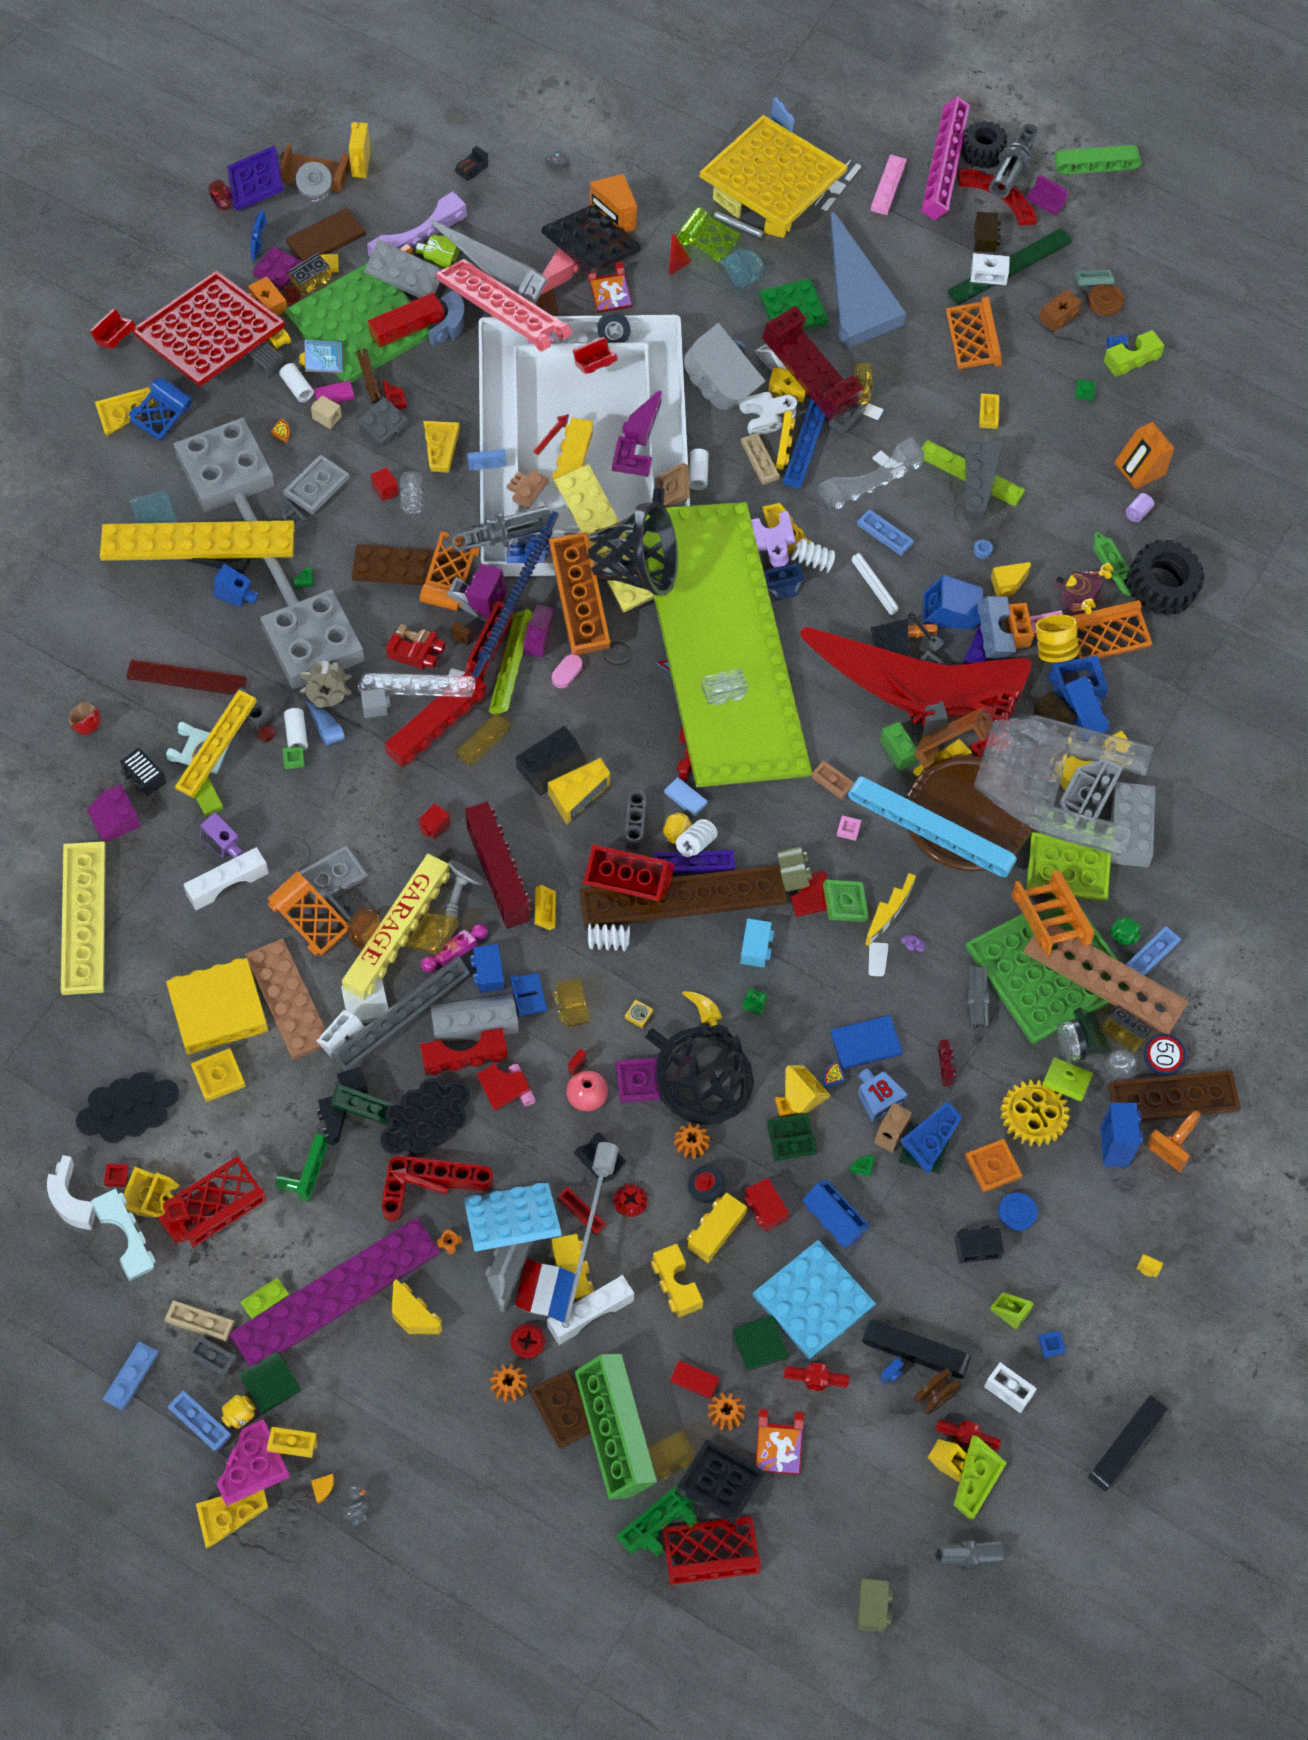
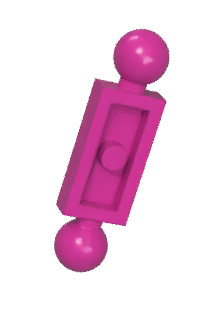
(455, 947)

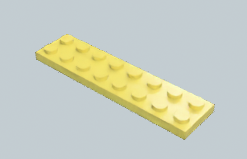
(592, 512)
(83, 918)

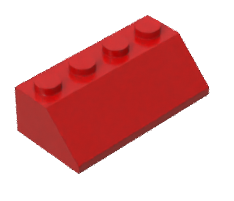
(628, 873)

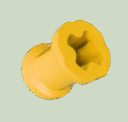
(279, 339)

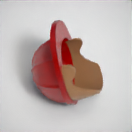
(84, 718)

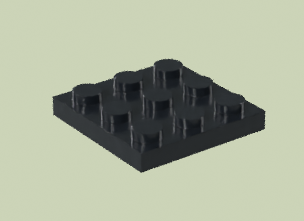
(720, 1481)

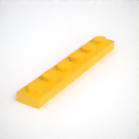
(215, 744)

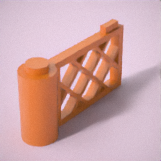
(436, 592)
(288, 897)

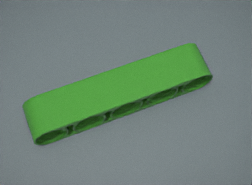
(1097, 159)

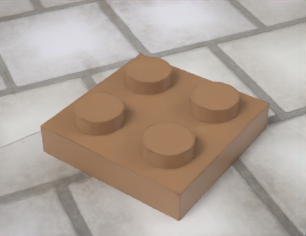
(675, 484)

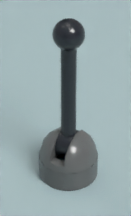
(934, 641)

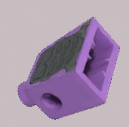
(220, 837)

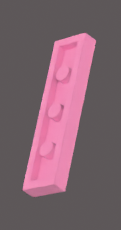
(888, 184)

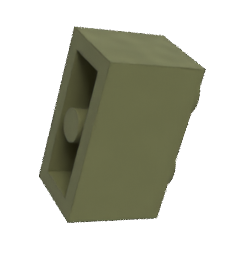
(873, 1605)

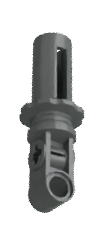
(1014, 160)
(495, 530)

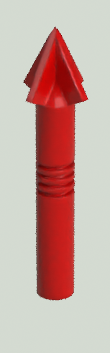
(562, 421)
(401, 1175)

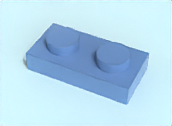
(487, 459)

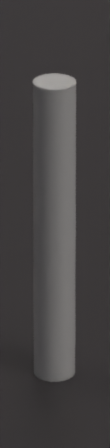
(739, 224)

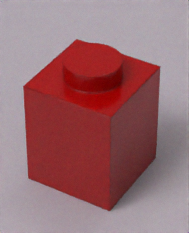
(384, 484)
(434, 821)

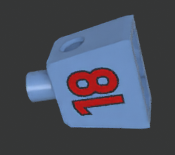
(879, 1094)

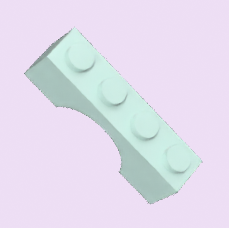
(111, 1210)

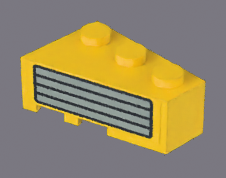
(577, 788)

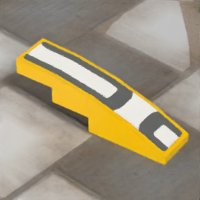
(888, 912)

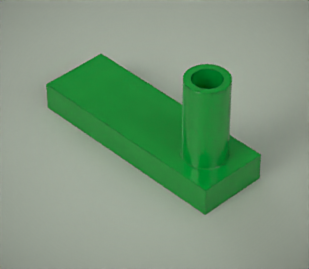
(305, 1185)

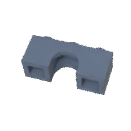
(996, 642)

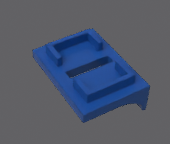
(525, 985)

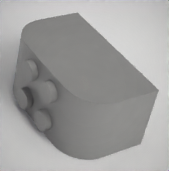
(721, 369)

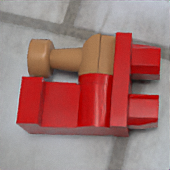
(419, 652)

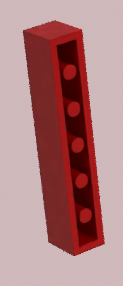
(431, 724)

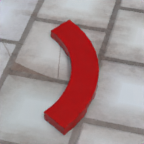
(1015, 200)

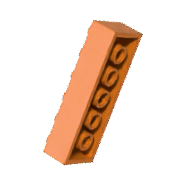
(579, 594)

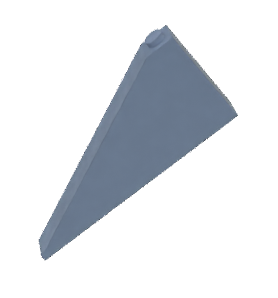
(862, 298)

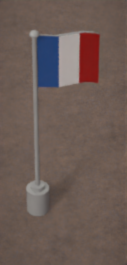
(549, 1288)

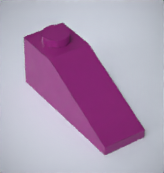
(643, 419)
(538, 631)

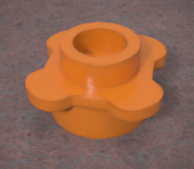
(449, 1235)

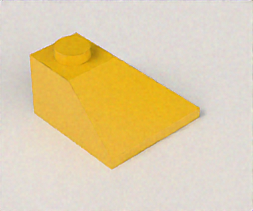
(803, 1089)

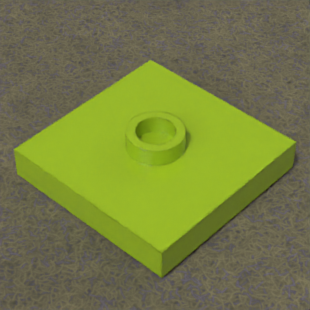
(1067, 1079)

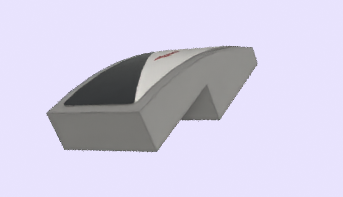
(457, 592)

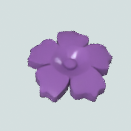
(913, 942)

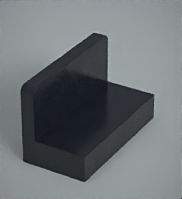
(587, 1154)

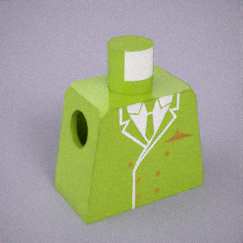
(439, 251)

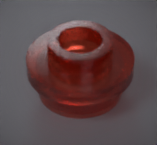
(291, 295)
(266, 734)

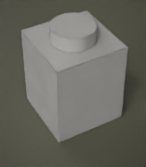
(375, 703)

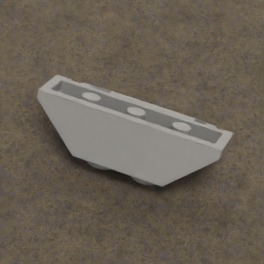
(1090, 787)
(506, 1270)

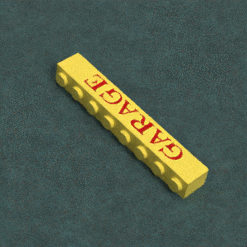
(396, 926)

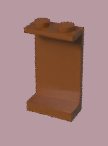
(292, 162)
(928, 747)

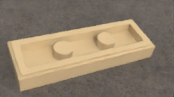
(760, 458)
(199, 1321)

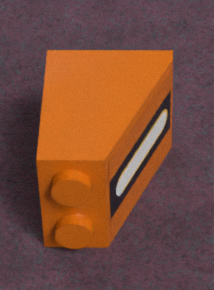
(615, 201)
(1145, 456)

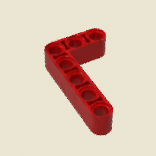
(431, 1167)

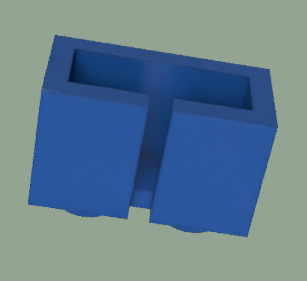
(488, 968)

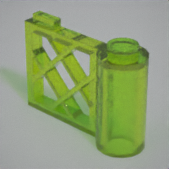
(695, 227)

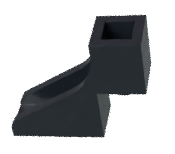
(335, 1117)

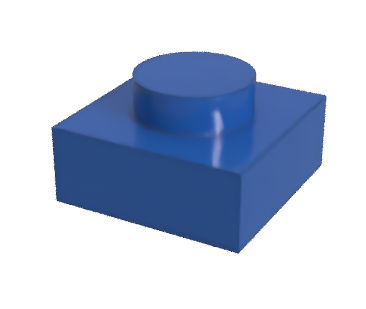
(1051, 1344)
(892, 1372)

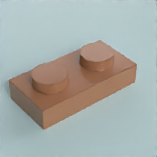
(832, 779)

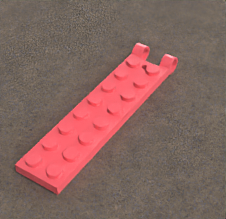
(503, 303)

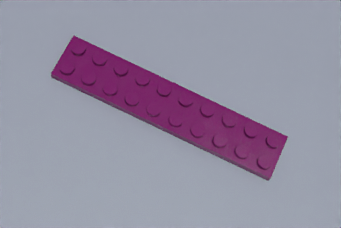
(335, 1293)

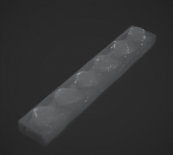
(418, 684)

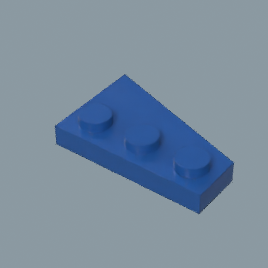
(931, 1135)

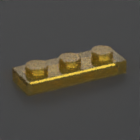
(483, 739)

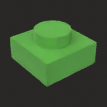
(293, 757)

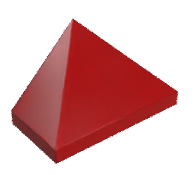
(678, 256)

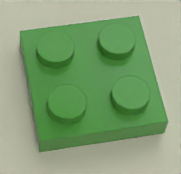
(845, 900)

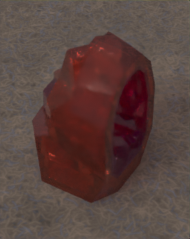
(220, 194)

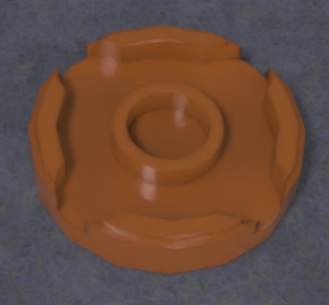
(1105, 300)

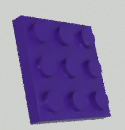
(255, 178)

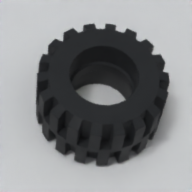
(973, 143)

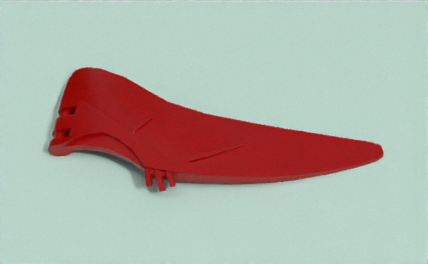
(919, 683)

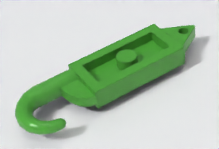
(1109, 554)

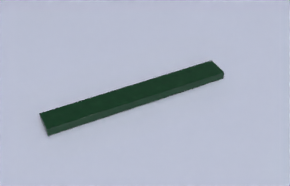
(1017, 262)

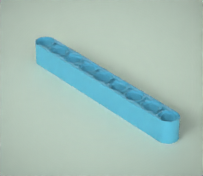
(932, 827)

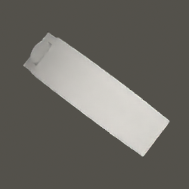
(71, 1210)

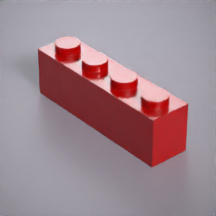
(406, 319)
(473, 658)

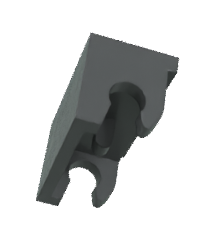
(934, 721)
(342, 904)

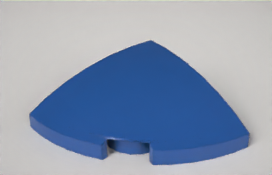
(255, 240)

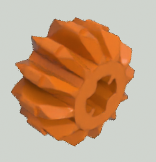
(691, 1148)
(508, 1374)
(722, 1419)

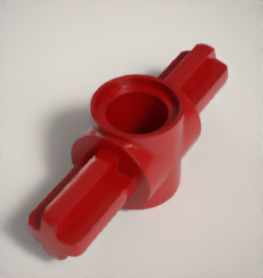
(816, 1376)
(964, 1433)

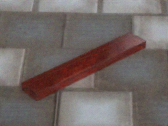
(185, 677)

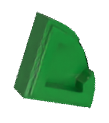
(304, 579)
(863, 1166)

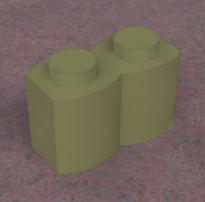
(794, 868)

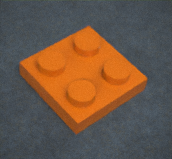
(993, 1166)

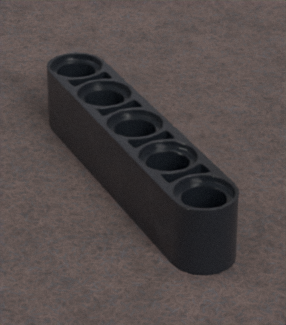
(916, 1348)
(1127, 1443)

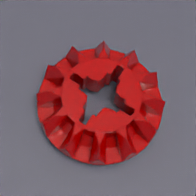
(630, 1209)
(521, 1333)

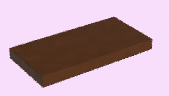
(326, 235)

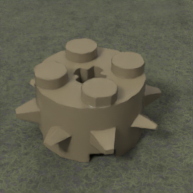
(325, 684)

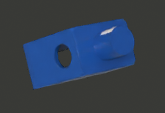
(233, 587)

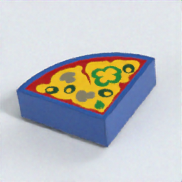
(833, 1075)

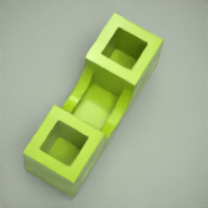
(1122, 360)

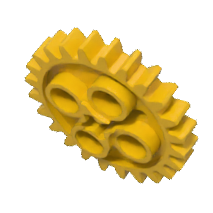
(1020, 1122)

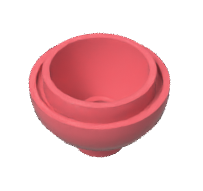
(587, 1098)

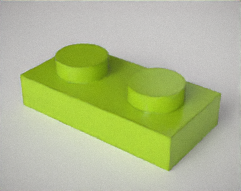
(264, 1298)

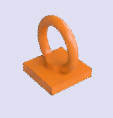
(1170, 1147)

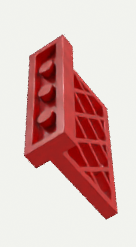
(230, 1212)
(709, 1569)

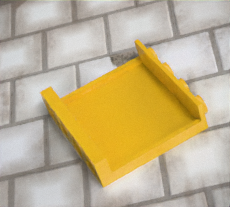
(217, 1006)

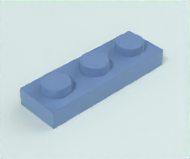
(885, 532)
(1154, 951)
(130, 1376)
(199, 1421)

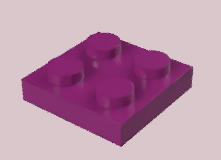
(276, 267)
(636, 1080)

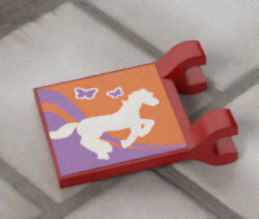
(610, 291)
(779, 1445)

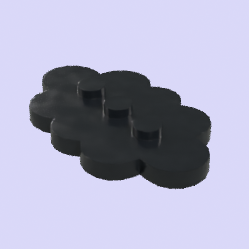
(127, 1107)
(425, 1117)

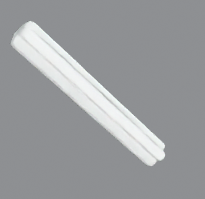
(875, 584)

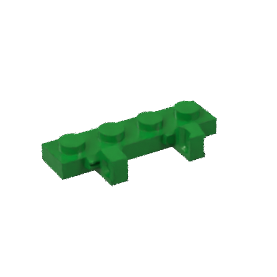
(644, 1529)

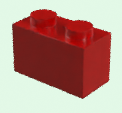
(766, 1205)

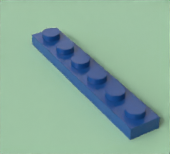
(804, 446)

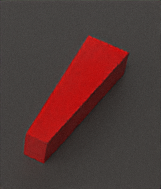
(579, 1210)

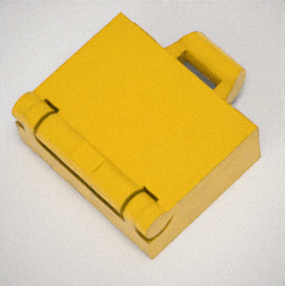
(359, 149)

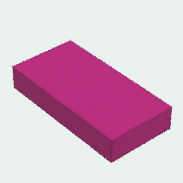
(335, 392)

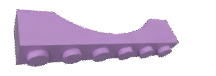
(448, 212)

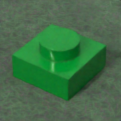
(1085, 390)

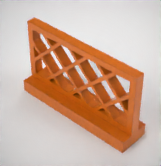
(989, 335)
(1109, 615)

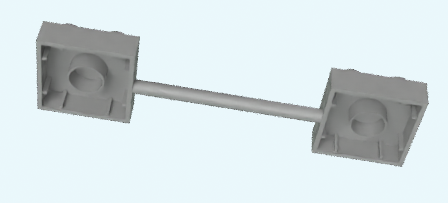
(227, 468)

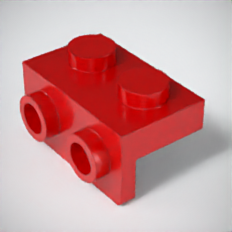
(111, 329)
(594, 356)

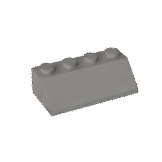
(469, 1018)

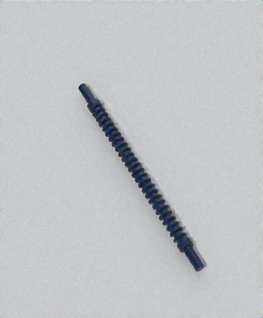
(545, 533)

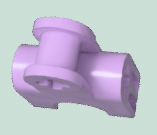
(775, 539)

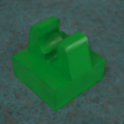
(755, 1001)

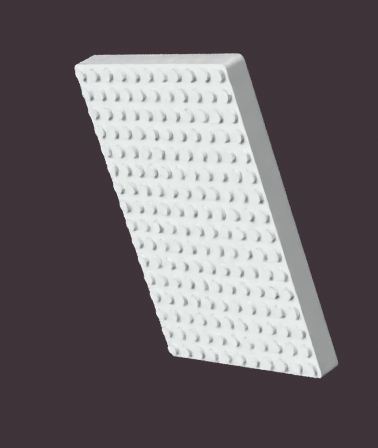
(529, 389)

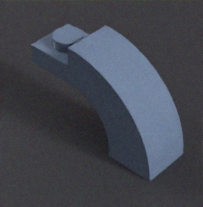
(453, 323)

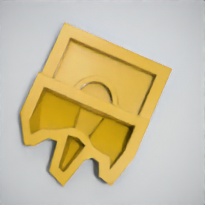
(148, 1192)

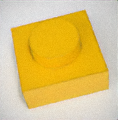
(1149, 1266)

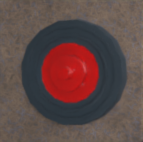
(706, 1184)

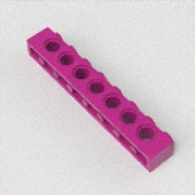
(945, 158)

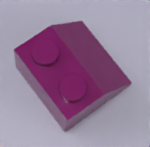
(486, 589)
(113, 814)

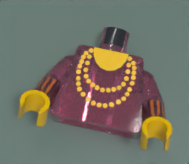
(1082, 588)

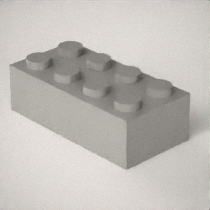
(1135, 808)

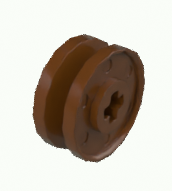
(937, 1391)

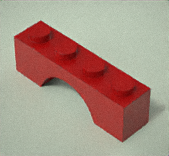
(439, 1058)

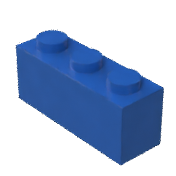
(1085, 705)
(835, 1213)

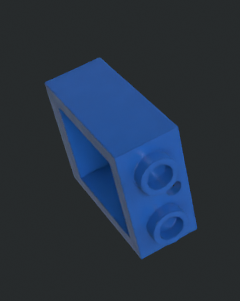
(1094, 669)

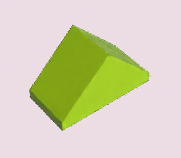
(1012, 1309)

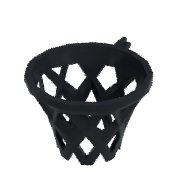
(624, 570)
(664, 1084)

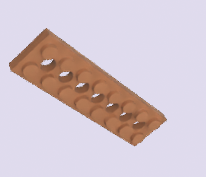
(1109, 989)

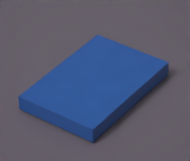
(866, 1042)

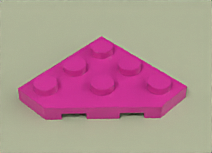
(251, 1465)

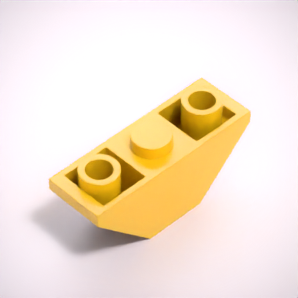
(412, 1312)

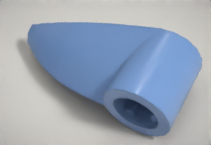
(326, 725)

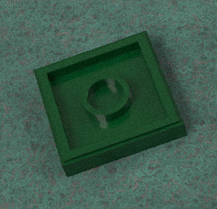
(760, 1343)

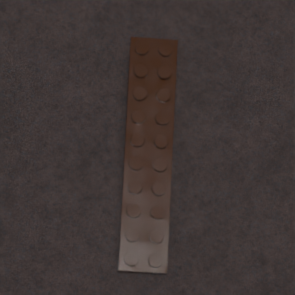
(687, 897)

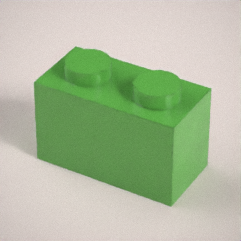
(898, 746)

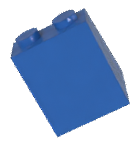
(952, 604)

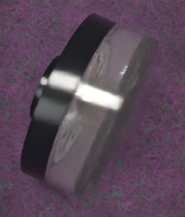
(1071, 1041)

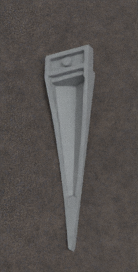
(504, 269)

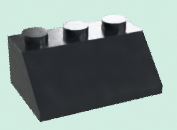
(550, 759)

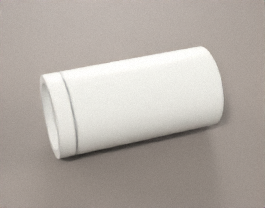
(296, 382)
(698, 469)
(295, 728)

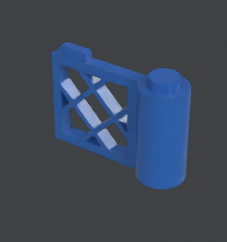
(166, 395)

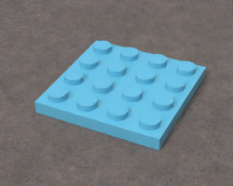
(512, 1216)
(814, 1299)

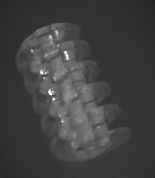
(411, 492)

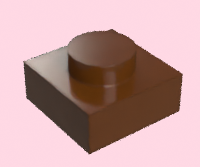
(461, 634)

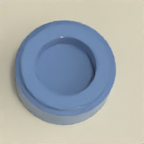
(983, 549)

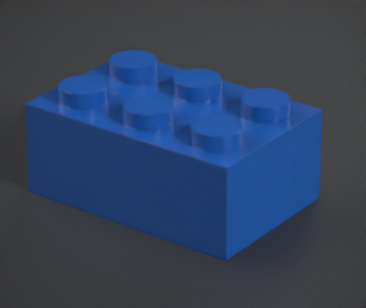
(1120, 1134)

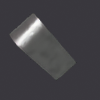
(635, 828)

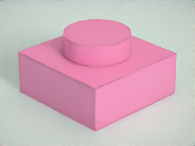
(848, 828)

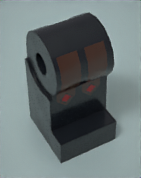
(472, 164)

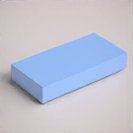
(685, 797)

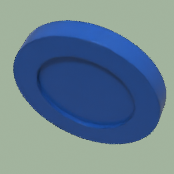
(1017, 1211)

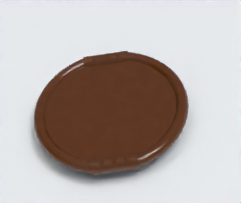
(950, 793)

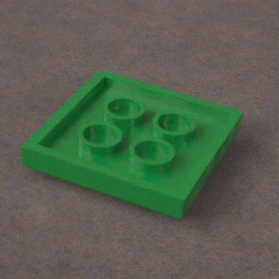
(799, 293)

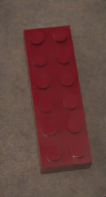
(498, 865)

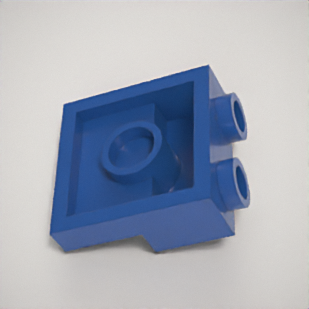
(520, 552)

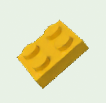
(218, 1075)

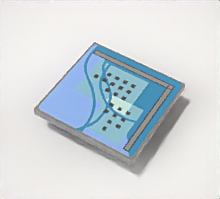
(323, 356)

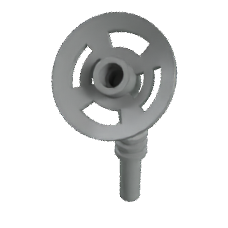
(463, 876)

